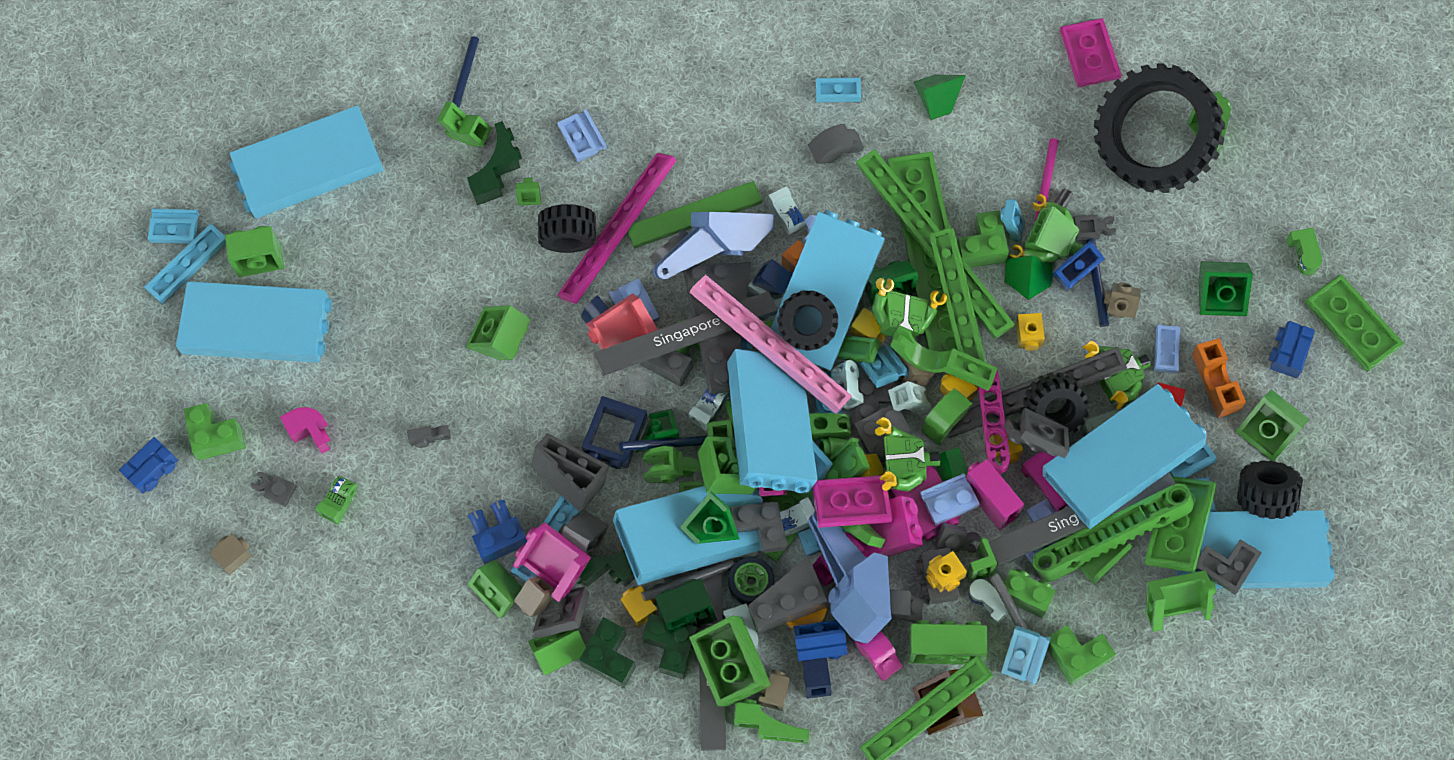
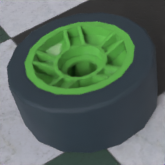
(755, 569)

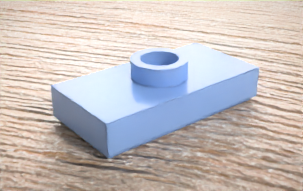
(1166, 349)

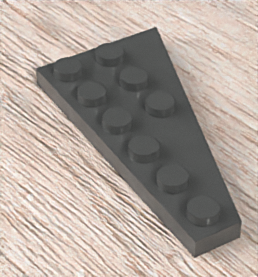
(718, 349)

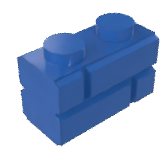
(1078, 266)
(1291, 349)
(149, 465)
(820, 640)

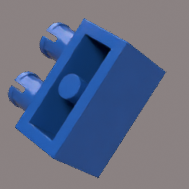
(500, 539)

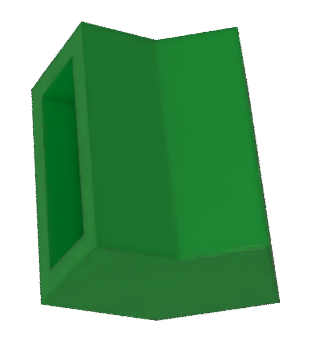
(951, 464)

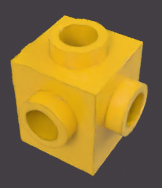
(951, 566)

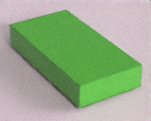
(859, 349)

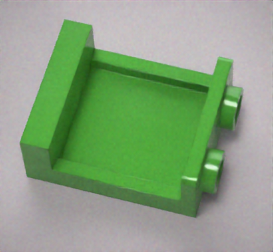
(1179, 596)

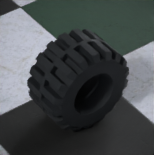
(566, 228)
(790, 308)
(1055, 387)
(1269, 489)

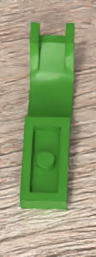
(949, 361)

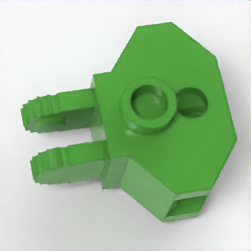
(668, 465)

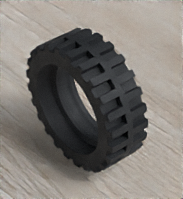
(1132, 90)

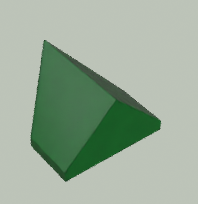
(939, 93)
(1028, 275)
(660, 426)
(710, 522)

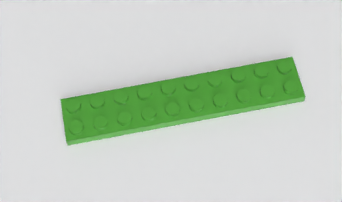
(921, 179)

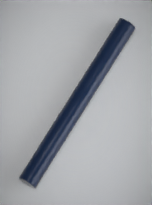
(464, 74)
(1099, 292)
(673, 442)

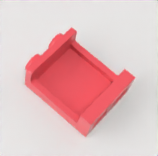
(621, 323)

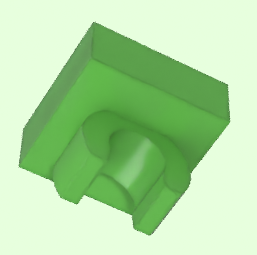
(528, 192)

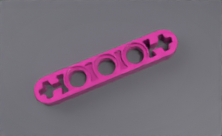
(997, 428)

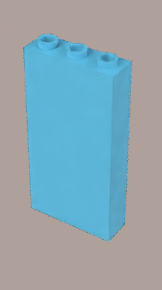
(305, 162)
(838, 265)
(254, 322)
(770, 425)
(1125, 455)
(1291, 548)
(661, 549)

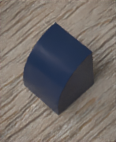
(773, 277)
(593, 309)
(816, 678)

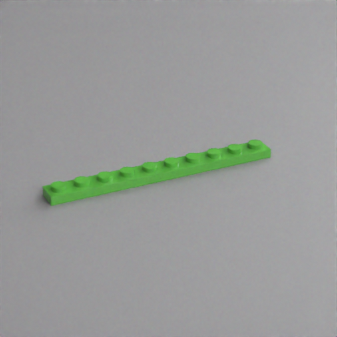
(920, 227)

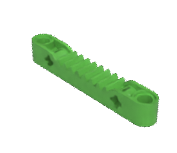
(1113, 531)

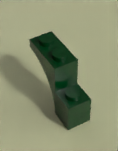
(487, 182)
(598, 565)

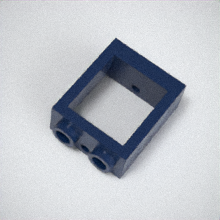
(621, 411)

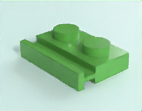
(848, 461)

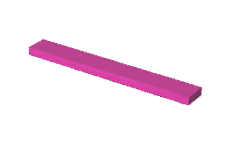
(616, 228)

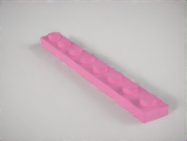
(770, 344)

